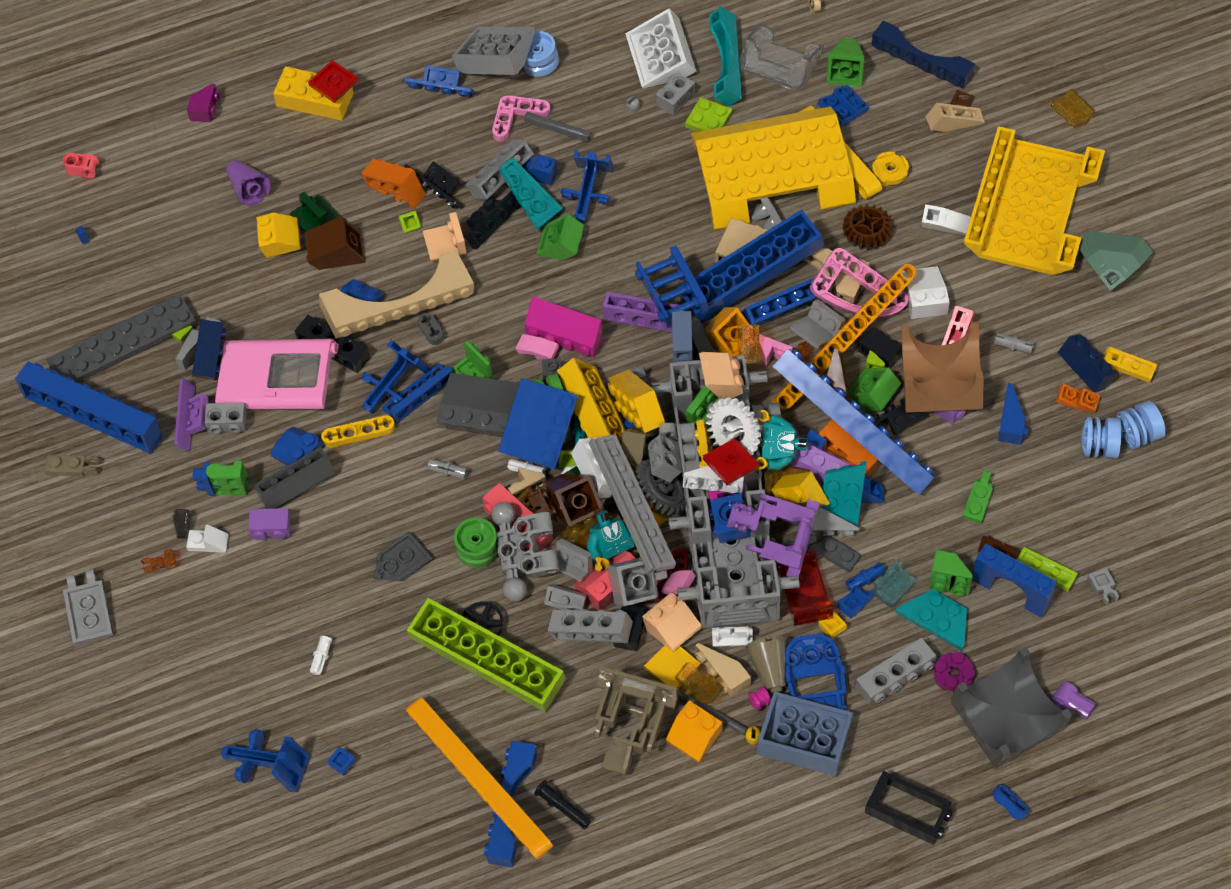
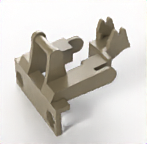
(613, 701)

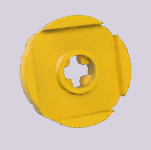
(892, 177)

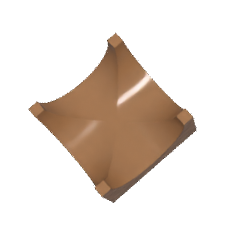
(942, 375)

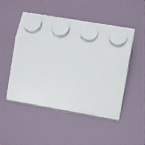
(660, 49)

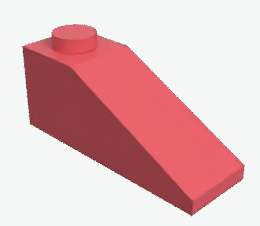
(958, 325)

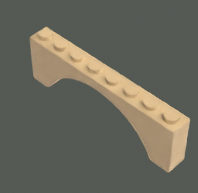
(740, 233)
(352, 315)

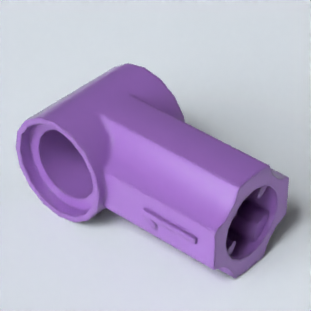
(1068, 697)

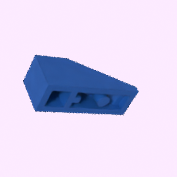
(1013, 419)

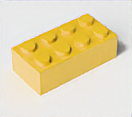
(296, 94)
(636, 401)

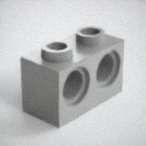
(675, 93)
(226, 413)
(664, 458)

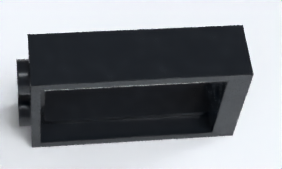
(900, 822)

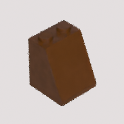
(334, 245)
(573, 497)

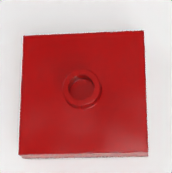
(333, 81)
(730, 461)

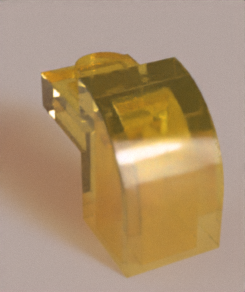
(700, 687)

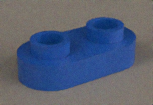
(1010, 801)

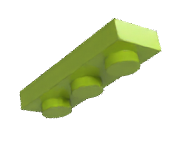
(1064, 576)

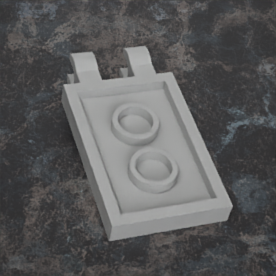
(87, 609)

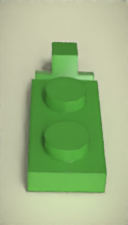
(978, 499)

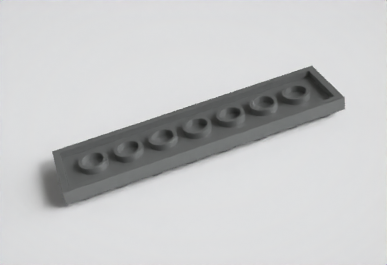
(123, 340)

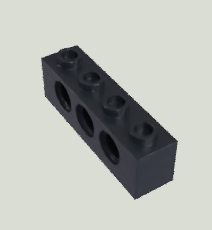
(352, 360)

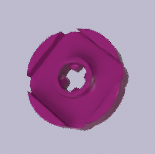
(957, 662)

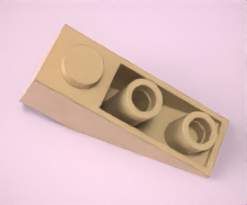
(724, 669)

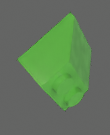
(560, 238)
(874, 388)

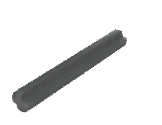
(557, 126)

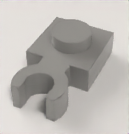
(1103, 583)

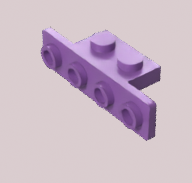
(190, 414)

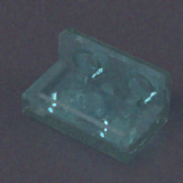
(893, 584)

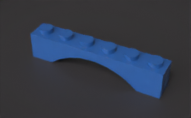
(520, 764)

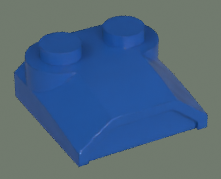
(295, 445)

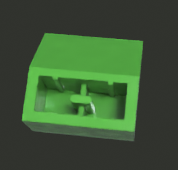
(950, 574)

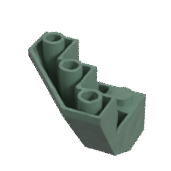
(1114, 255)

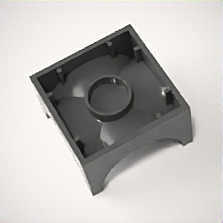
(1009, 711)

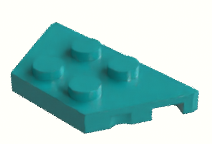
(844, 491)
(937, 616)

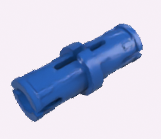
(865, 576)

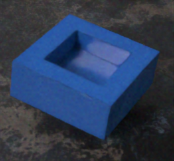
(341, 761)

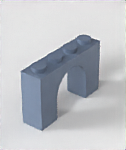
(682, 336)

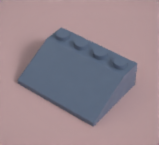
(804, 733)

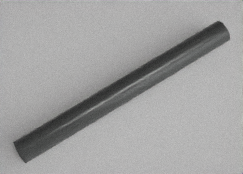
(726, 720)

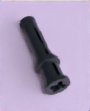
(556, 799)

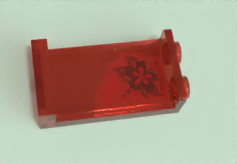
(810, 600)

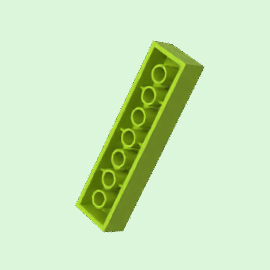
(486, 654)

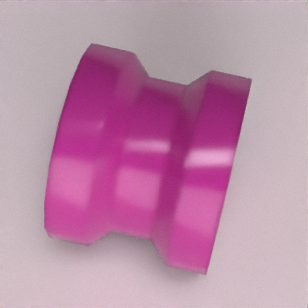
(759, 698)

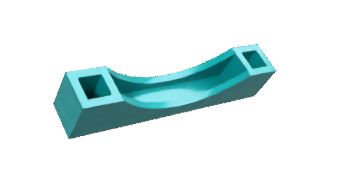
(724, 28)

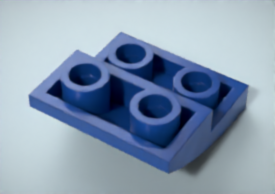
(845, 104)

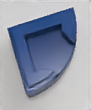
(82, 235)

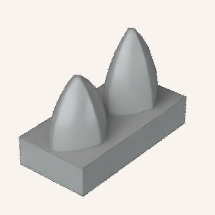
(764, 210)

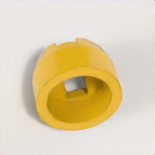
(748, 734)

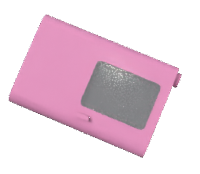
(275, 373)

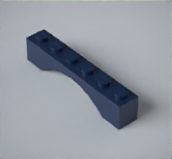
(952, 69)

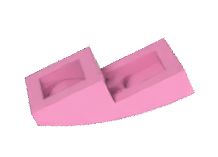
(537, 346)
(677, 580)

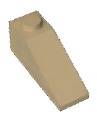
(953, 117)

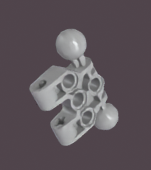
(544, 562)

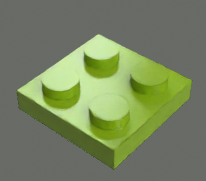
(708, 115)

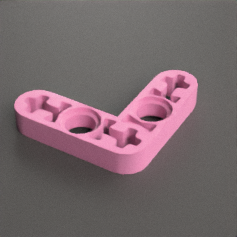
(511, 109)

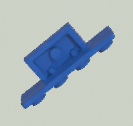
(440, 79)

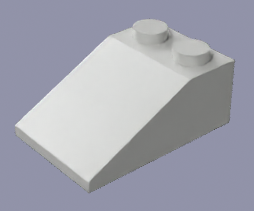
(927, 293)

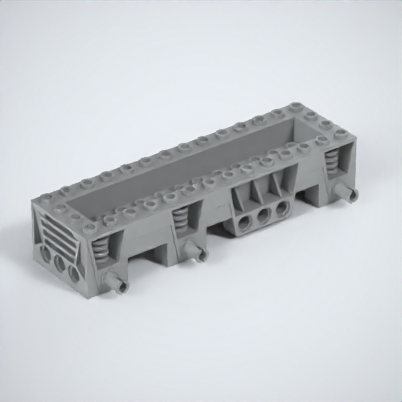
(719, 597)

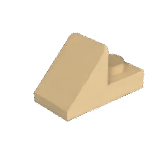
(529, 479)

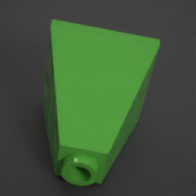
(846, 64)

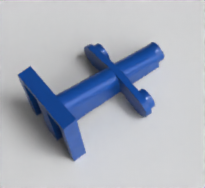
(585, 195)
(391, 378)
(286, 765)

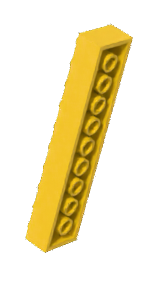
(596, 408)

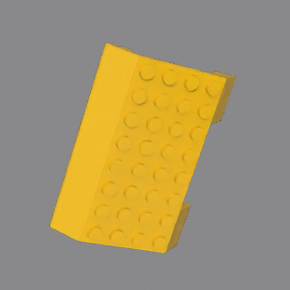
(774, 160)
(1028, 203)

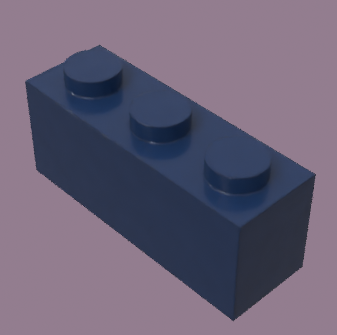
(208, 349)
(1087, 362)

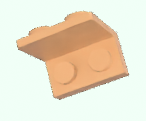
(445, 239)

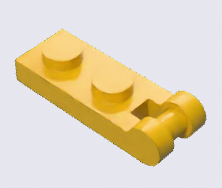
(1130, 364)

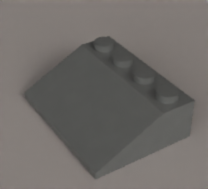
(476, 404)

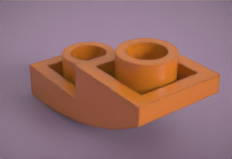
(1077, 399)

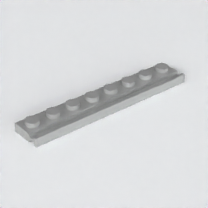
(632, 503)

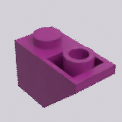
(202, 104)

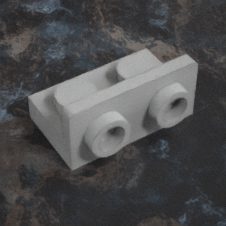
(573, 560)

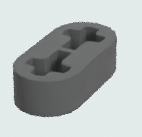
(427, 330)

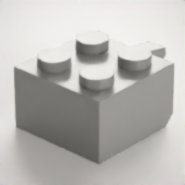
(633, 583)

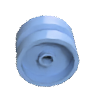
(542, 55)

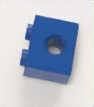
(720, 512)

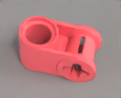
(80, 165)

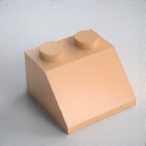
(721, 374)
(671, 622)

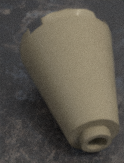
(769, 661)

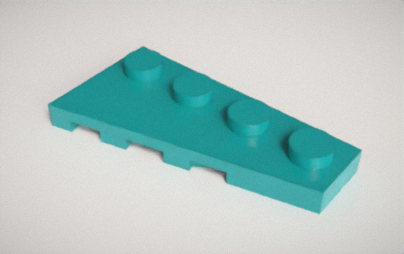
(532, 197)

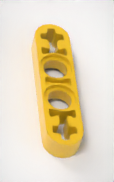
(358, 435)

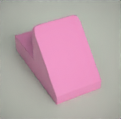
(770, 347)

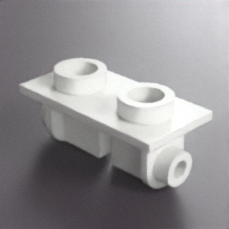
(732, 636)

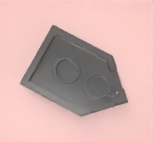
(400, 559)

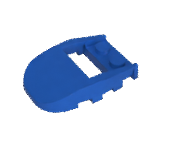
(813, 657)

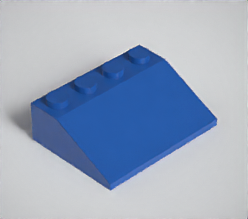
(537, 423)

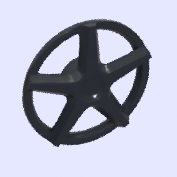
(483, 620)

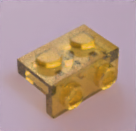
(1073, 109)

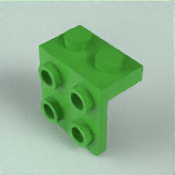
(474, 363)

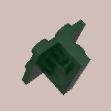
(313, 212)

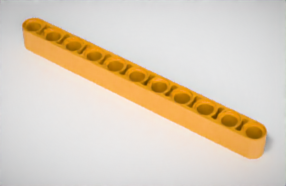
(850, 330)
(479, 778)

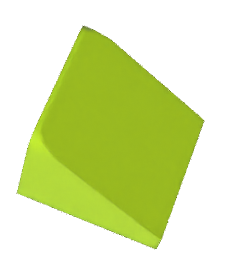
(409, 221)
(874, 361)
(565, 459)

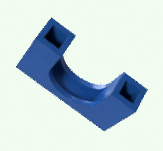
(1036, 586)

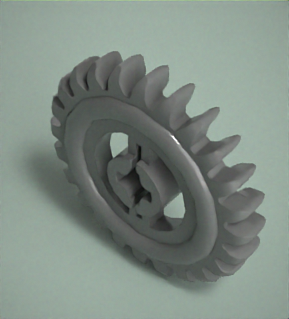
(659, 488)

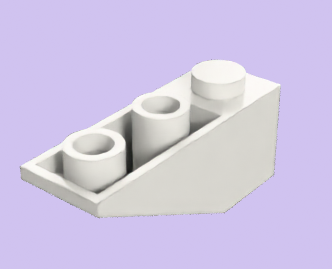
(945, 220)
(706, 479)

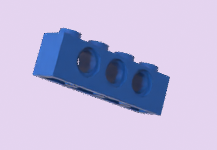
(779, 303)

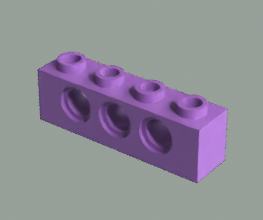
(634, 311)

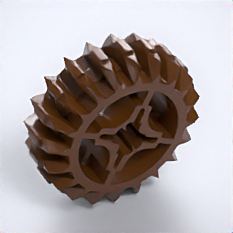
(864, 231)

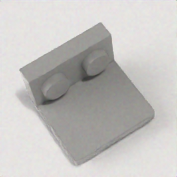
(819, 325)

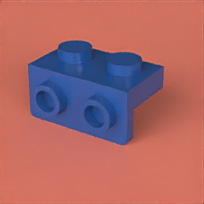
(361, 291)

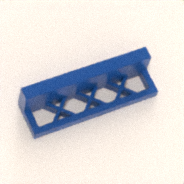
(420, 395)

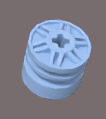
(1141, 424)
(1101, 437)

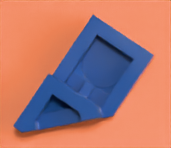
(855, 602)

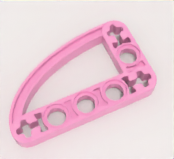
(863, 269)

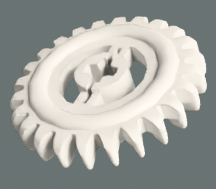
(727, 431)

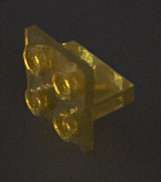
(579, 532)

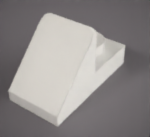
(207, 541)

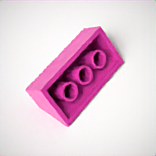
(564, 326)

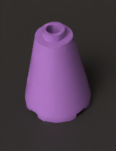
(247, 182)

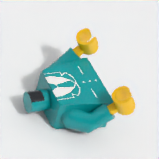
(779, 442)
(608, 539)

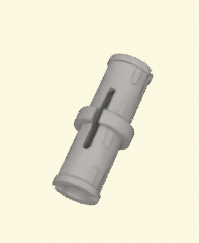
(1014, 343)
(436, 465)

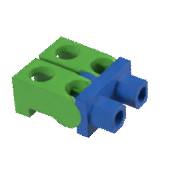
(222, 479)

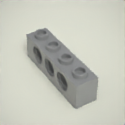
(489, 177)
(575, 625)
(917, 651)

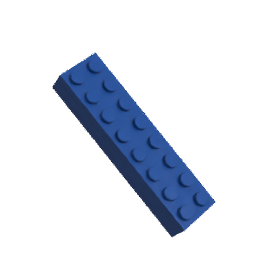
(756, 263)
(89, 407)

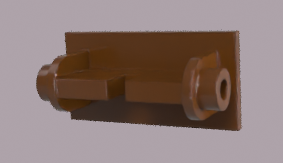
(539, 498)
(1007, 549)

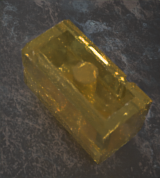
(748, 342)

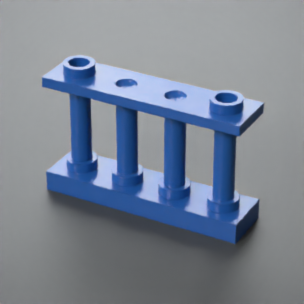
(682, 273)

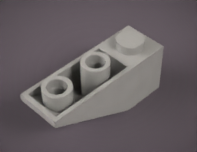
(830, 524)

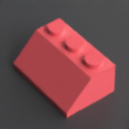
(598, 584)

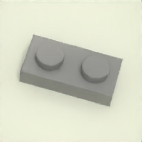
(564, 598)

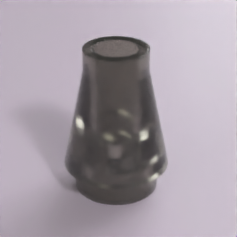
(181, 522)

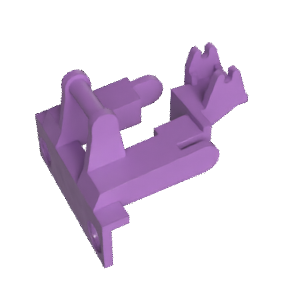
(792, 556)

